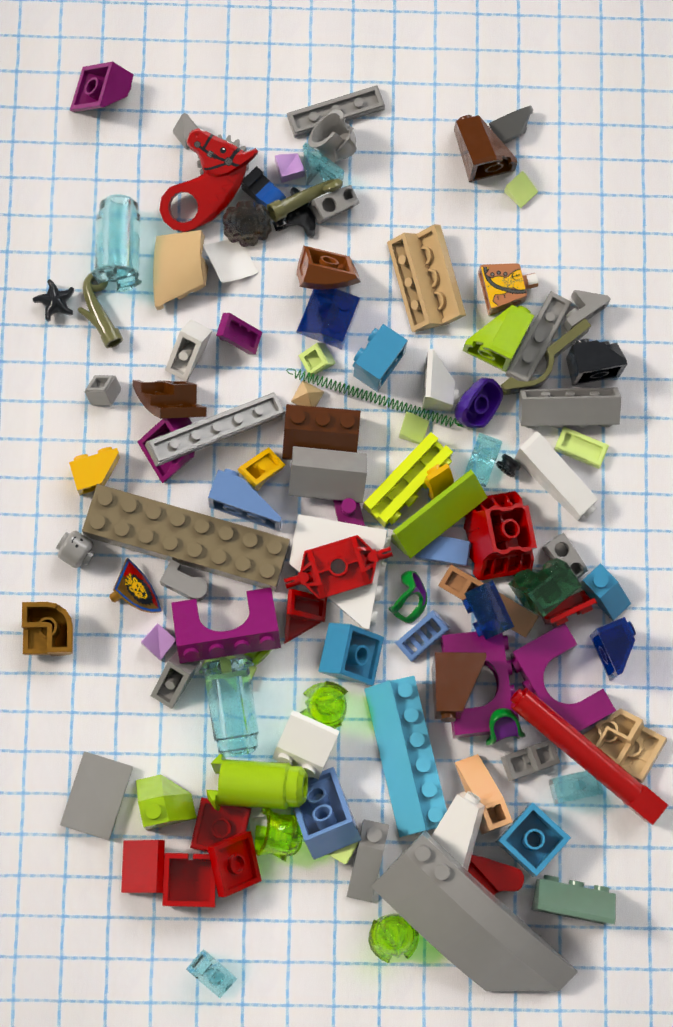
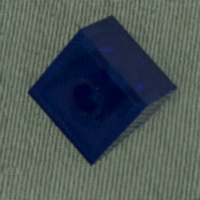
(329, 316)
(488, 610)
(614, 645)

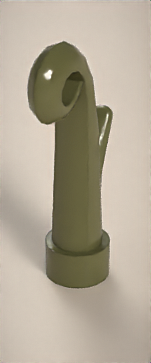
(280, 208)
(97, 316)

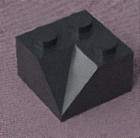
(594, 361)

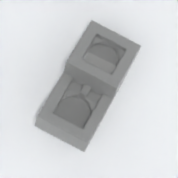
(530, 760)

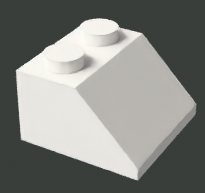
(305, 744)

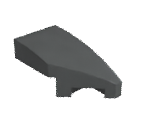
(512, 124)

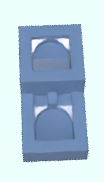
(446, 550)

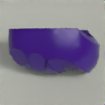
(479, 403)

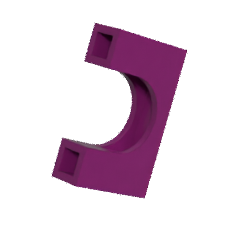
(199, 643)
(531, 663)
(476, 720)

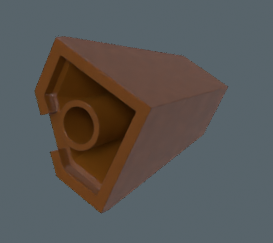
(481, 149)
(453, 682)

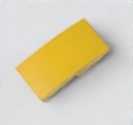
(438, 479)

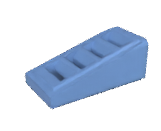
(417, 628)

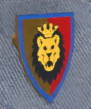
(135, 589)

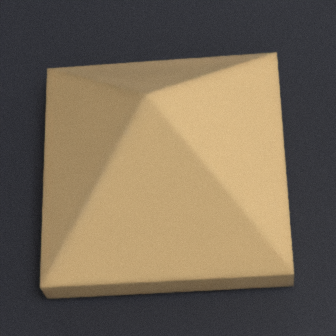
(307, 395)

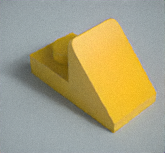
(261, 468)

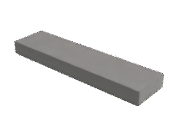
(352, 105)
(538, 337)

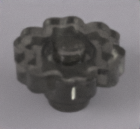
(247, 223)

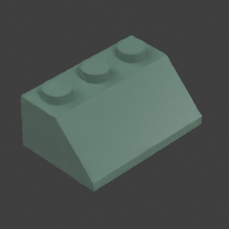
(574, 900)

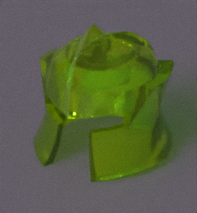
(326, 703)
(280, 837)
(392, 937)

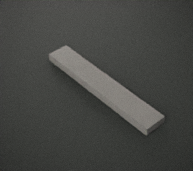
(214, 429)

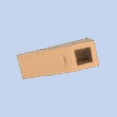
(479, 781)

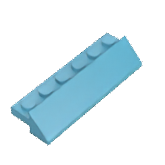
(406, 755)

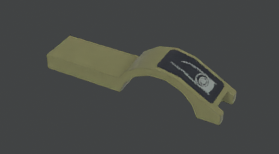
(513, 386)

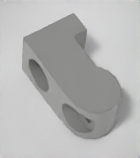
(333, 204)
(562, 549)
(182, 583)

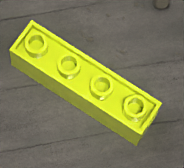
(406, 481)

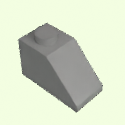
(174, 680)

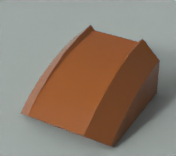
(325, 269)

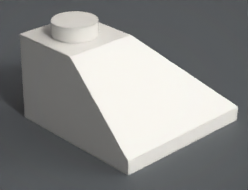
(438, 385)

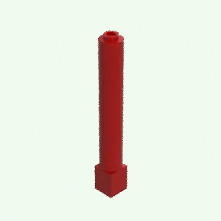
(588, 756)

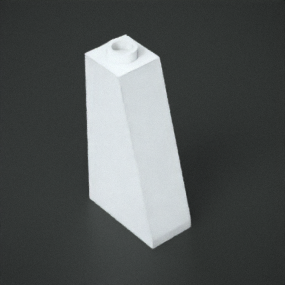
(556, 476)
(460, 827)

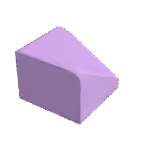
(289, 167)
(158, 641)

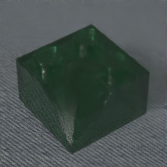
(545, 588)

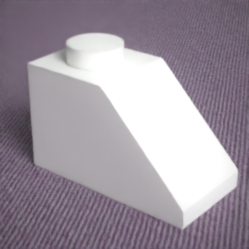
(188, 349)

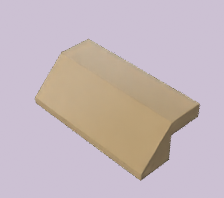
(426, 278)

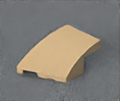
(178, 266)
(628, 742)

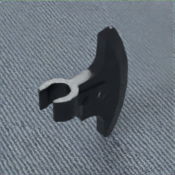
(301, 216)

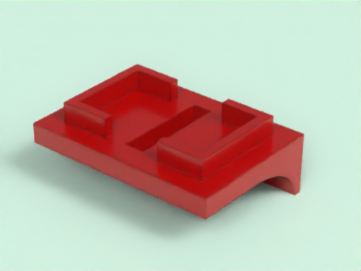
(577, 603)

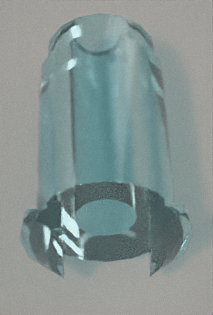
(118, 242)
(231, 707)

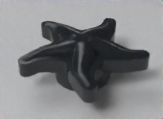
(55, 300)

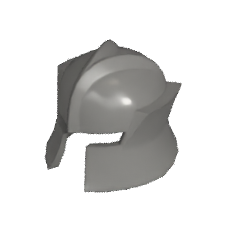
(333, 137)

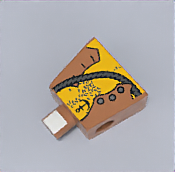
(504, 285)

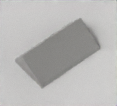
(327, 474)

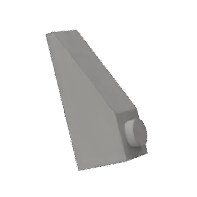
(367, 860)

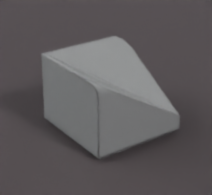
(183, 128)
(103, 390)

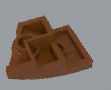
(169, 398)

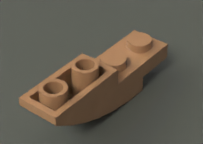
(459, 582)

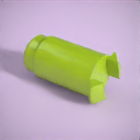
(258, 784)

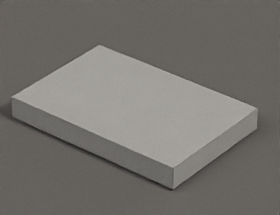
(96, 795)

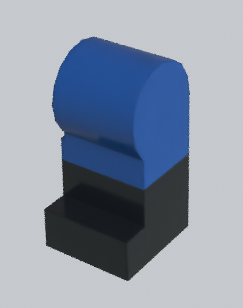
(261, 188)

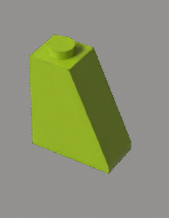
(500, 338)
(163, 802)

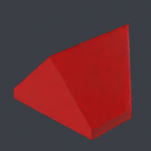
(303, 613)

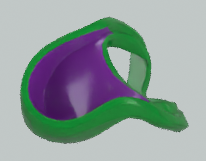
(415, 586)
(503, 724)

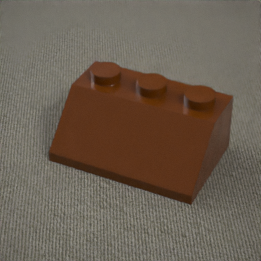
(320, 429)

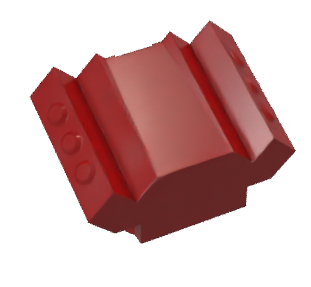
(500, 536)

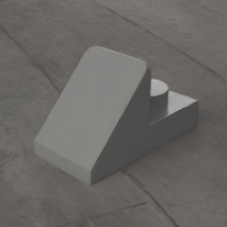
(589, 305)

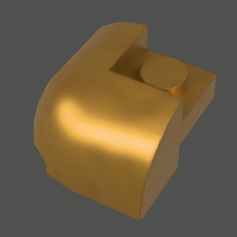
(46, 629)

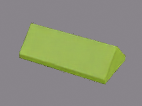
(438, 515)

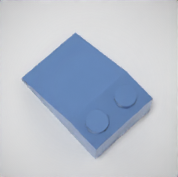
(236, 497)
(326, 816)

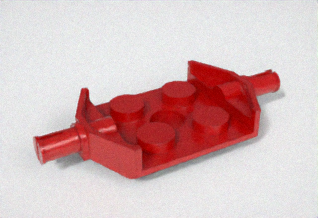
(323, 582)

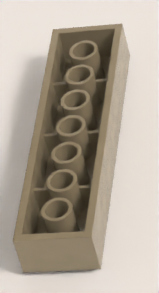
(186, 537)

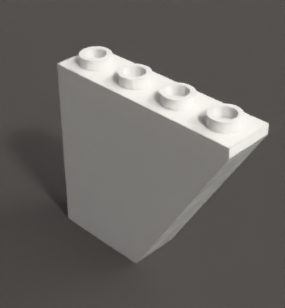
(316, 532)

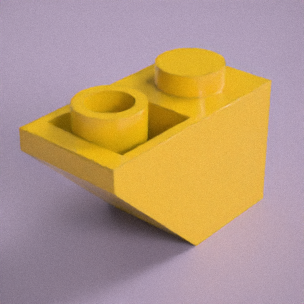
(93, 469)

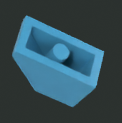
(606, 591)

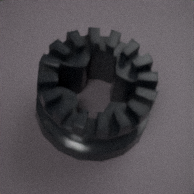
(508, 464)

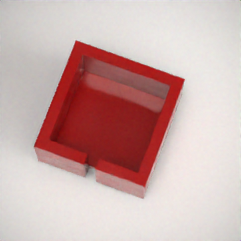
(188, 881)

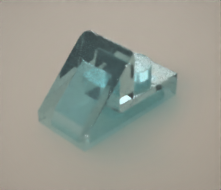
(316, 162)
(483, 457)
(211, 973)

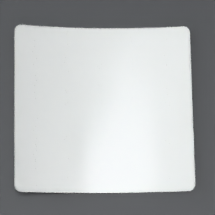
(230, 260)

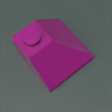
(101, 86)
(164, 427)

